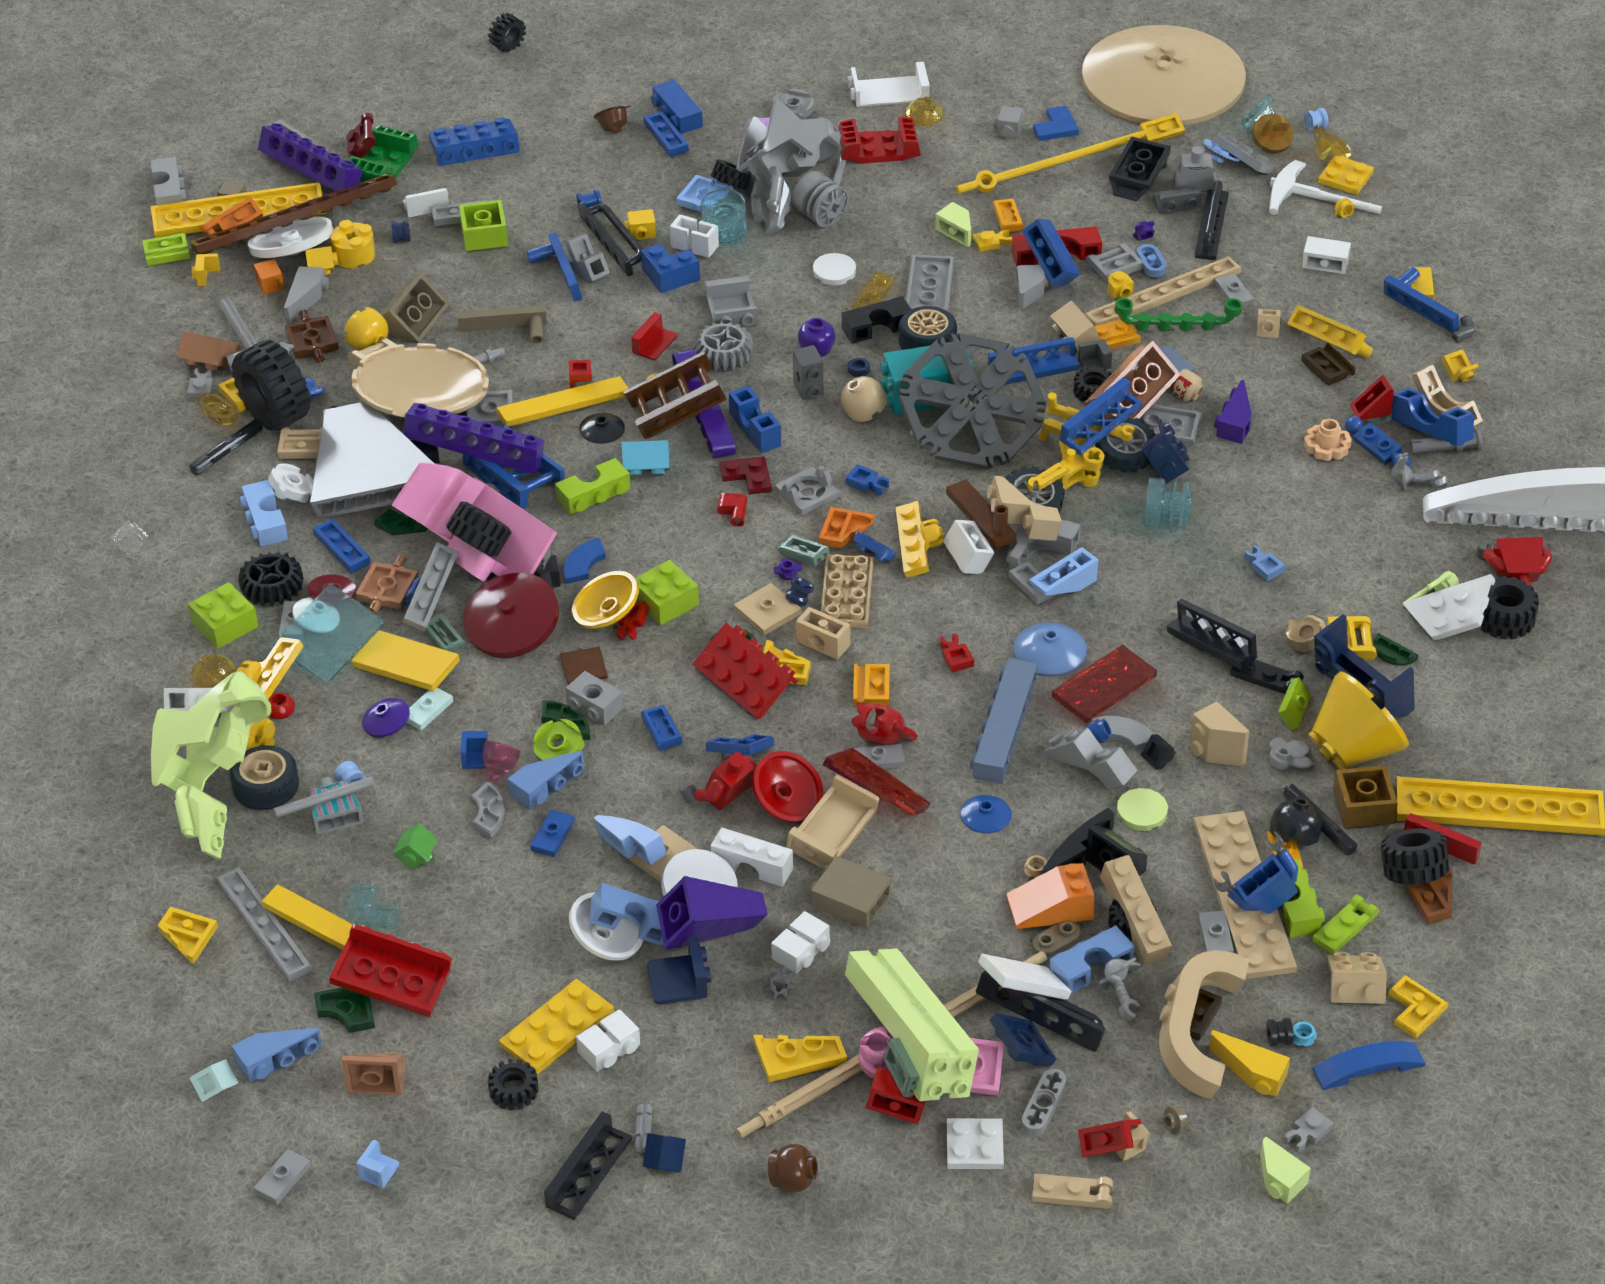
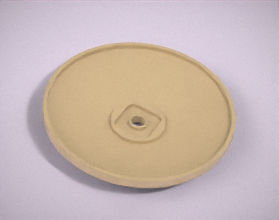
(1163, 72)

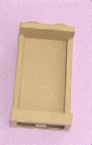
(833, 822)

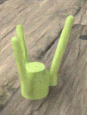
(1445, 581)

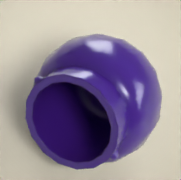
(817, 333)

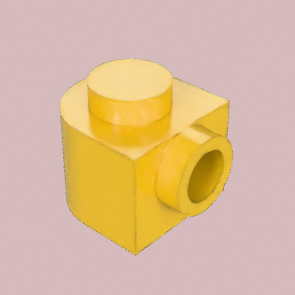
(1119, 285)

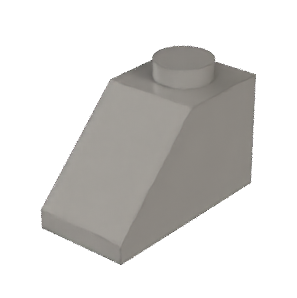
(1030, 284)

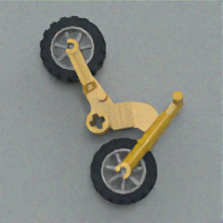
(1049, 485)

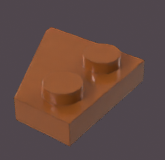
(1433, 898)

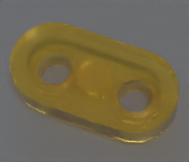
(218, 409)

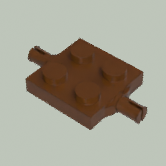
(311, 336)

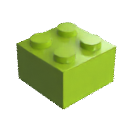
(483, 225)
(667, 592)
(223, 615)

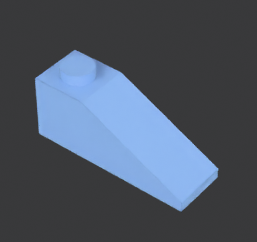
(1068, 574)

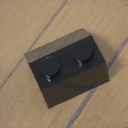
(1106, 846)

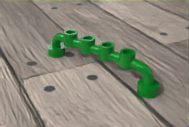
(1124, 308)

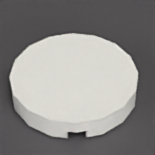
(834, 269)

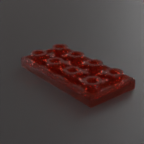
(1104, 683)

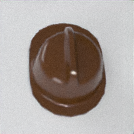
(612, 118)

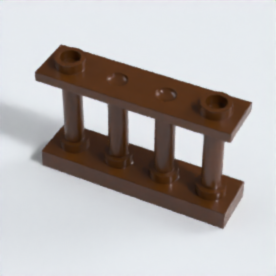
(680, 409)

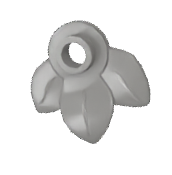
(1286, 754)

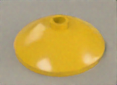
(605, 600)

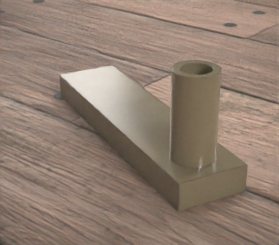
(505, 318)

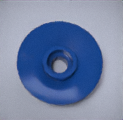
(986, 813)

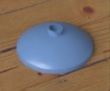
(1052, 646)

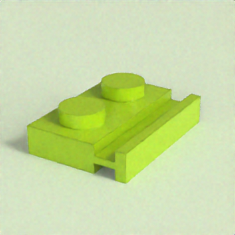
(166, 249)

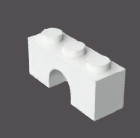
(770, 860)

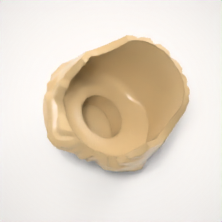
(1301, 633)

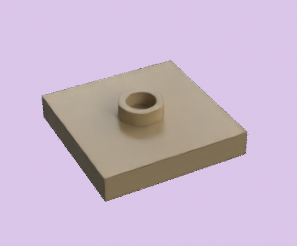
(767, 609)
(673, 845)

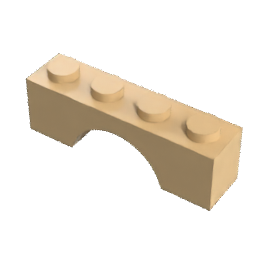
(1145, 926)

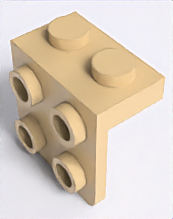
(1357, 978)

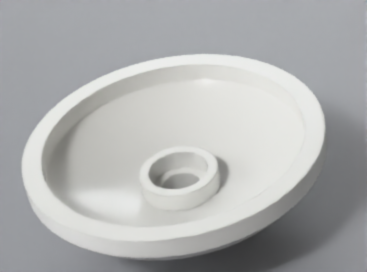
(601, 941)

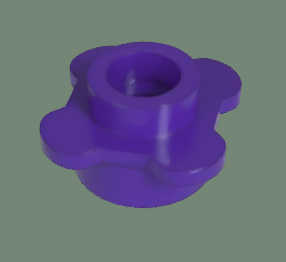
(1144, 230)
(787, 569)

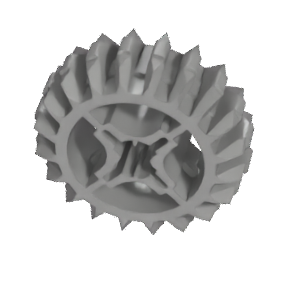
(724, 345)

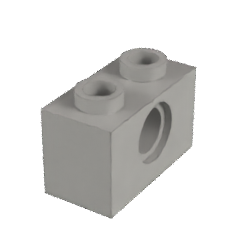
(594, 698)

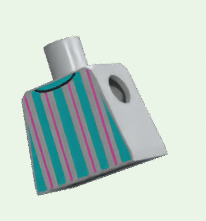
(337, 812)

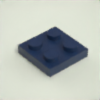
(1022, 1040)

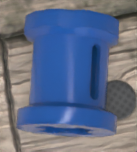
(589, 199)

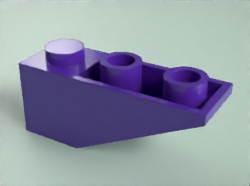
(1235, 417)

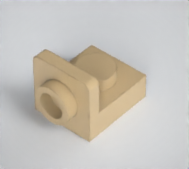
(1268, 323)

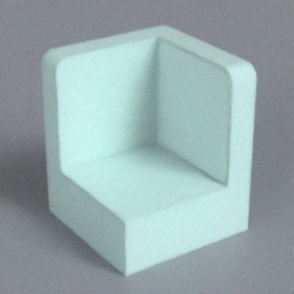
(213, 1080)

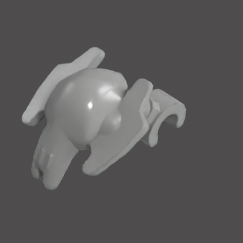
(1403, 475)
(1115, 973)

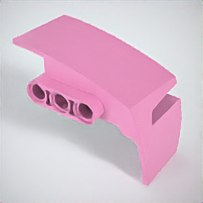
(435, 494)

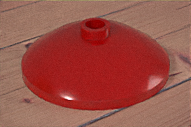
(794, 779)

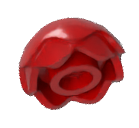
(281, 705)

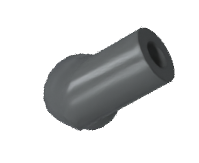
(1466, 329)

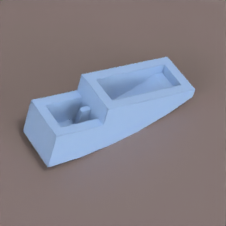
(631, 838)

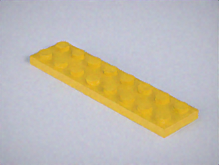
(192, 214)
(1501, 805)

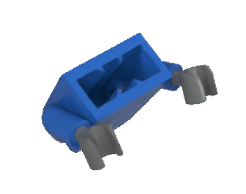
(1267, 884)

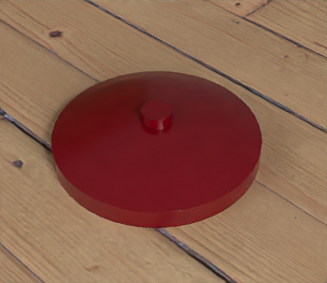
(511, 615)

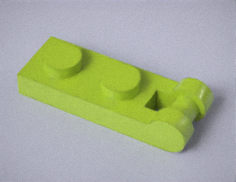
(1345, 925)

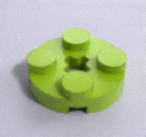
(549, 732)

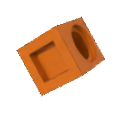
(268, 276)

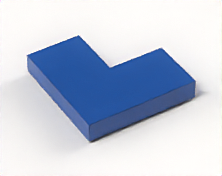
(1059, 126)
(745, 746)

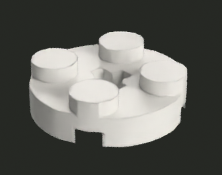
(291, 483)

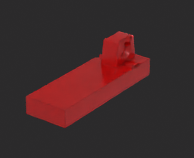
(1457, 843)

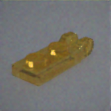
(874, 290)

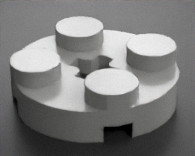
(803, 103)

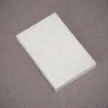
(1024, 976)

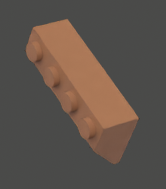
(1148, 374)

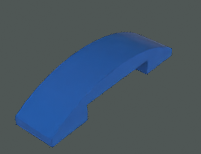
(1367, 1060)

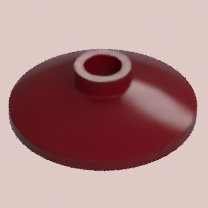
(343, 583)

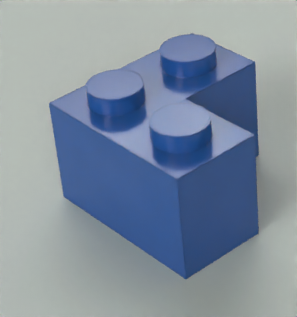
(669, 271)

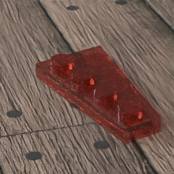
(870, 776)

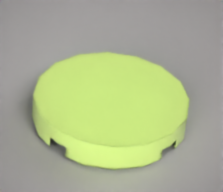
(1142, 809)

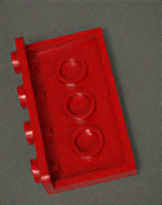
(744, 669)
(391, 970)

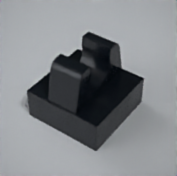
(1158, 751)

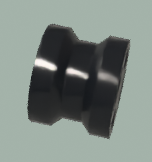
(1279, 1031)

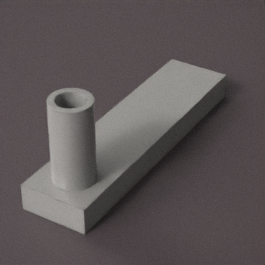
(430, 586)

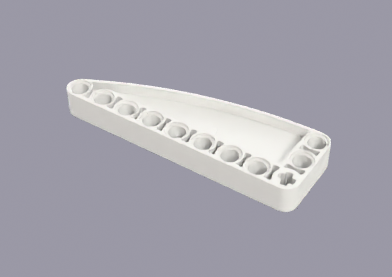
(1531, 499)

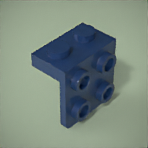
(1166, 453)
(680, 976)

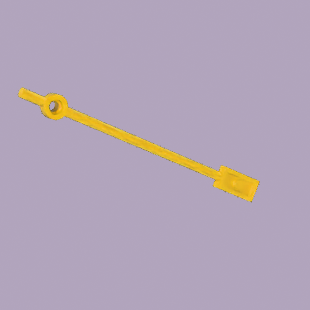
(1153, 131)

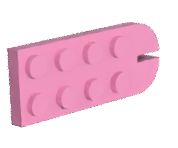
(987, 1069)

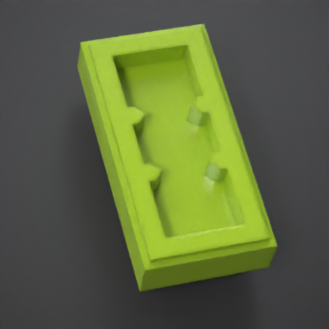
(1294, 703)

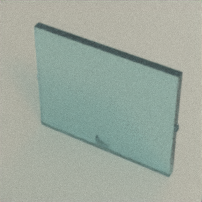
(331, 632)

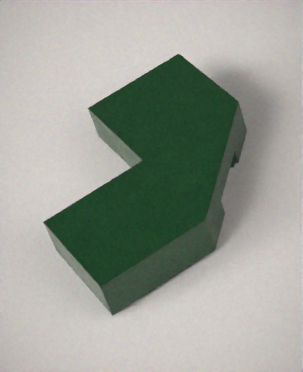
(397, 524)

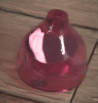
(498, 759)

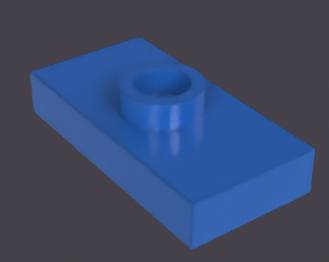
(661, 727)
(552, 833)

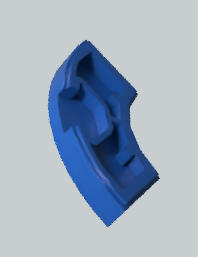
(581, 560)

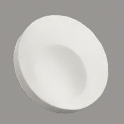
(699, 865)

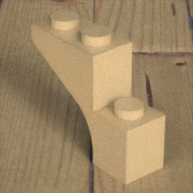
(1038, 520)

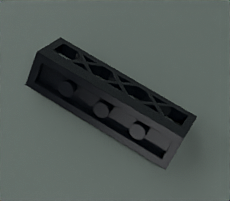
(1213, 640)
(579, 1160)

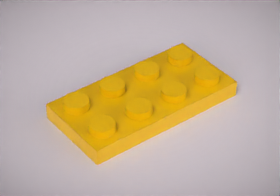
(555, 1025)

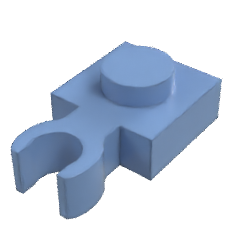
(1264, 565)

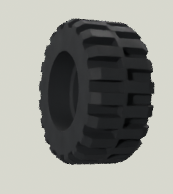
(271, 385)

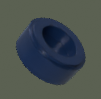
(858, 367)

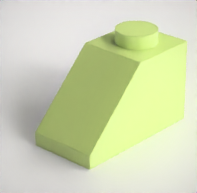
(954, 223)
(1282, 1171)

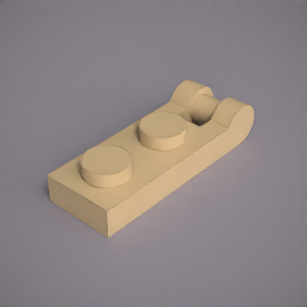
(1072, 1191)

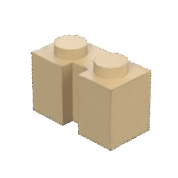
(1073, 323)

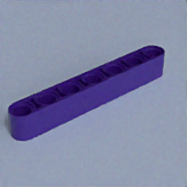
(712, 420)

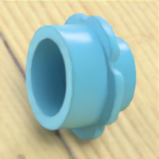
(1306, 1029)

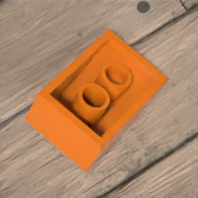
(1053, 898)

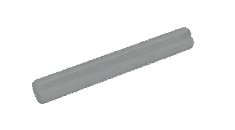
(237, 323)

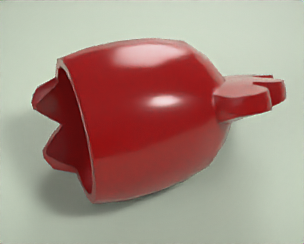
(887, 727)

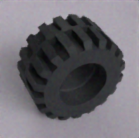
(478, 529)
(1510, 608)
(1415, 856)

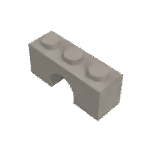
(168, 181)

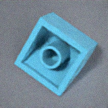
(645, 456)

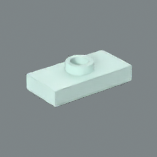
(428, 708)

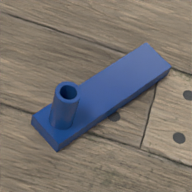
(555, 248)
(1400, 291)

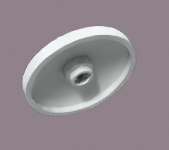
(291, 239)

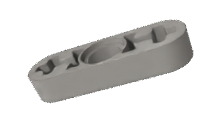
(1042, 1092)

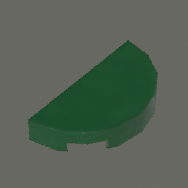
(1393, 652)

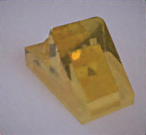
(1327, 142)

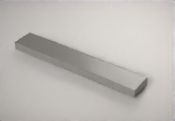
(264, 925)

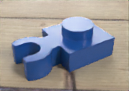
(865, 478)

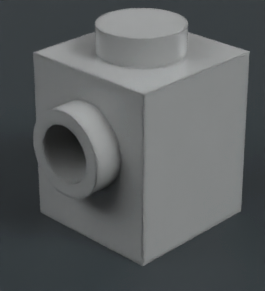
(1009, 122)

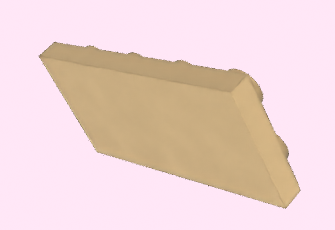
(848, 588)

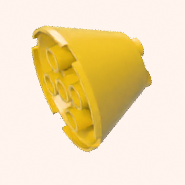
(1353, 727)

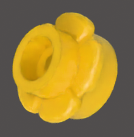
(1344, 206)

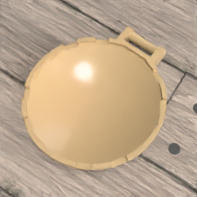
(397, 377)

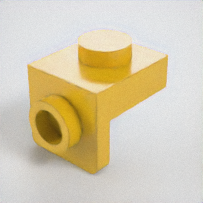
(204, 264)
(1459, 366)

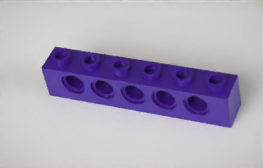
(308, 158)
(462, 438)

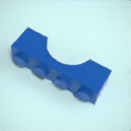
(1412, 410)

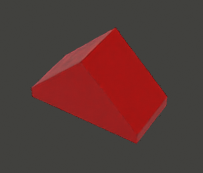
(1374, 401)

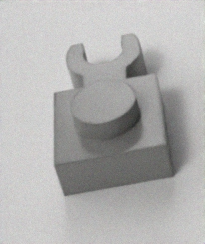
(201, 384)
(1310, 1127)

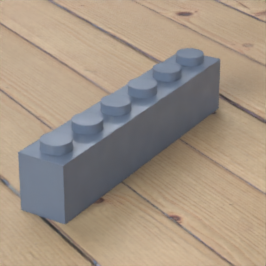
(1004, 720)

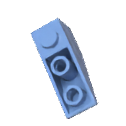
(538, 780)
(268, 1051)

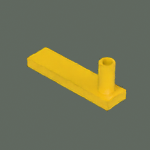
(1330, 331)

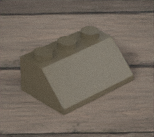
(414, 309)

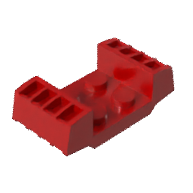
(879, 145)

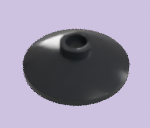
(602, 428)

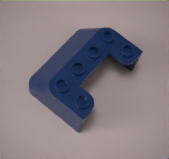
(1334, 657)

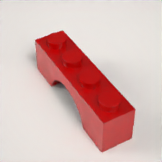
(1078, 242)

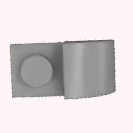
(584, 260)

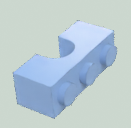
(263, 514)

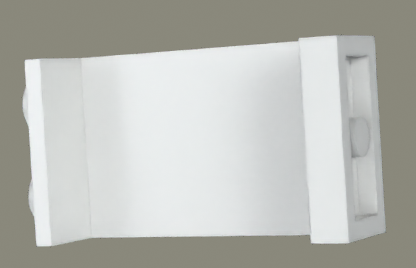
(889, 90)

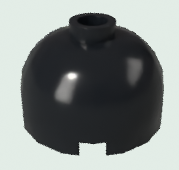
(1296, 821)

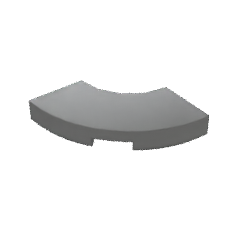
(1127, 731)
(490, 810)

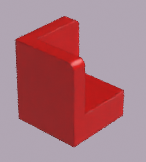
(579, 371)

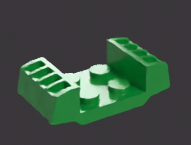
(389, 154)

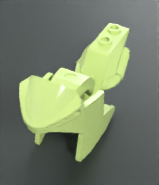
(206, 751)

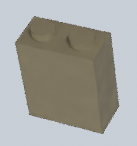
(850, 891)

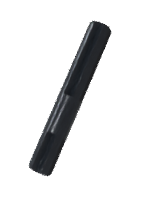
(226, 447)
(1329, 827)

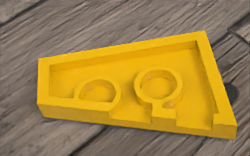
(794, 1057)

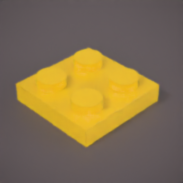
(1346, 174)

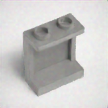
(731, 301)

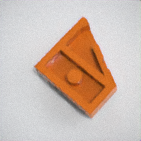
(842, 526)

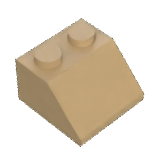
(1219, 736)

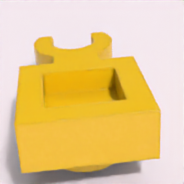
(989, 240)

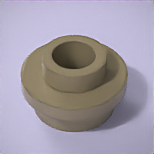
(1175, 1119)

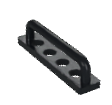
(1210, 223)
(606, 240)
(1067, 1012)

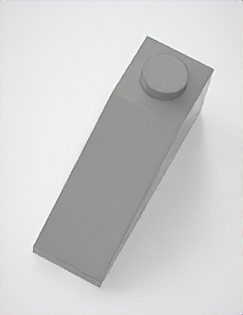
(305, 291)

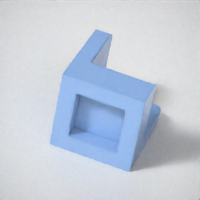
(375, 1167)

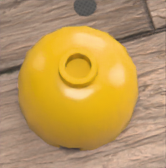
(365, 329)

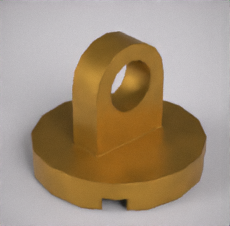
(1272, 133)

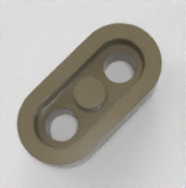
(1057, 939)

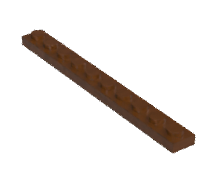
(300, 211)

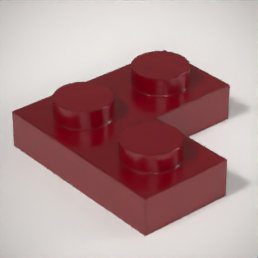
(751, 469)

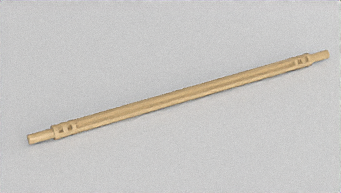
(848, 1069)

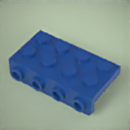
(474, 141)

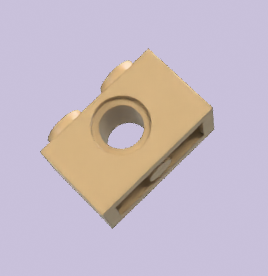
(823, 633)

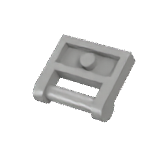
(1115, 260)

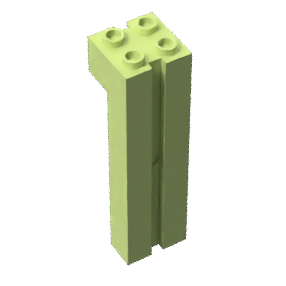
(914, 1014)

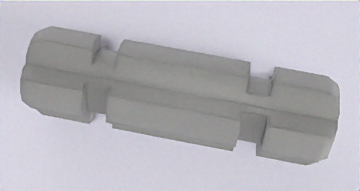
(643, 1126)

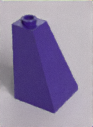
(707, 911)

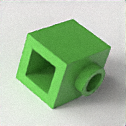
(415, 846)

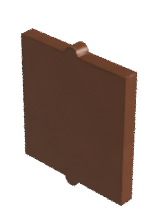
(583, 660)

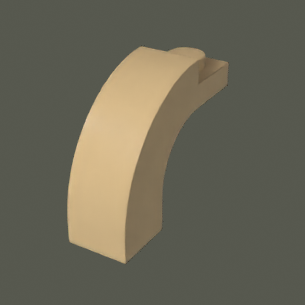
(1438, 399)

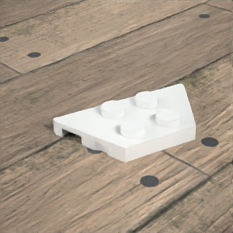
(1452, 608)

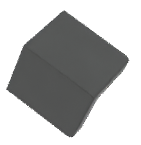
(1095, 354)

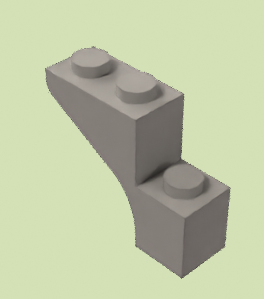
(1084, 751)

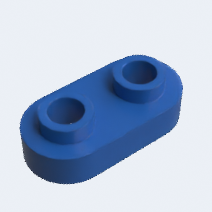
(867, 543)

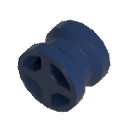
(400, 231)
(799, 591)

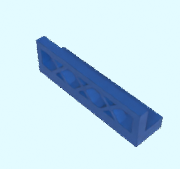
(1047, 365)
(1094, 415)

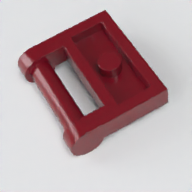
(361, 138)

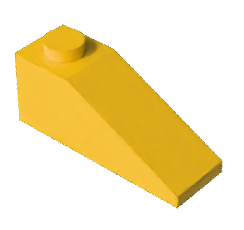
(1253, 1064)

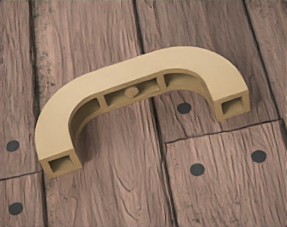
(1177, 1050)

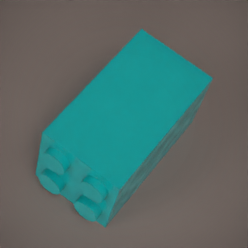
(898, 362)

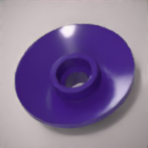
(386, 717)

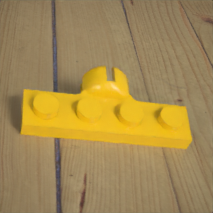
(916, 538)
(274, 667)

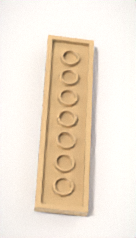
(1254, 934)

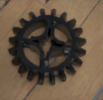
(271, 582)

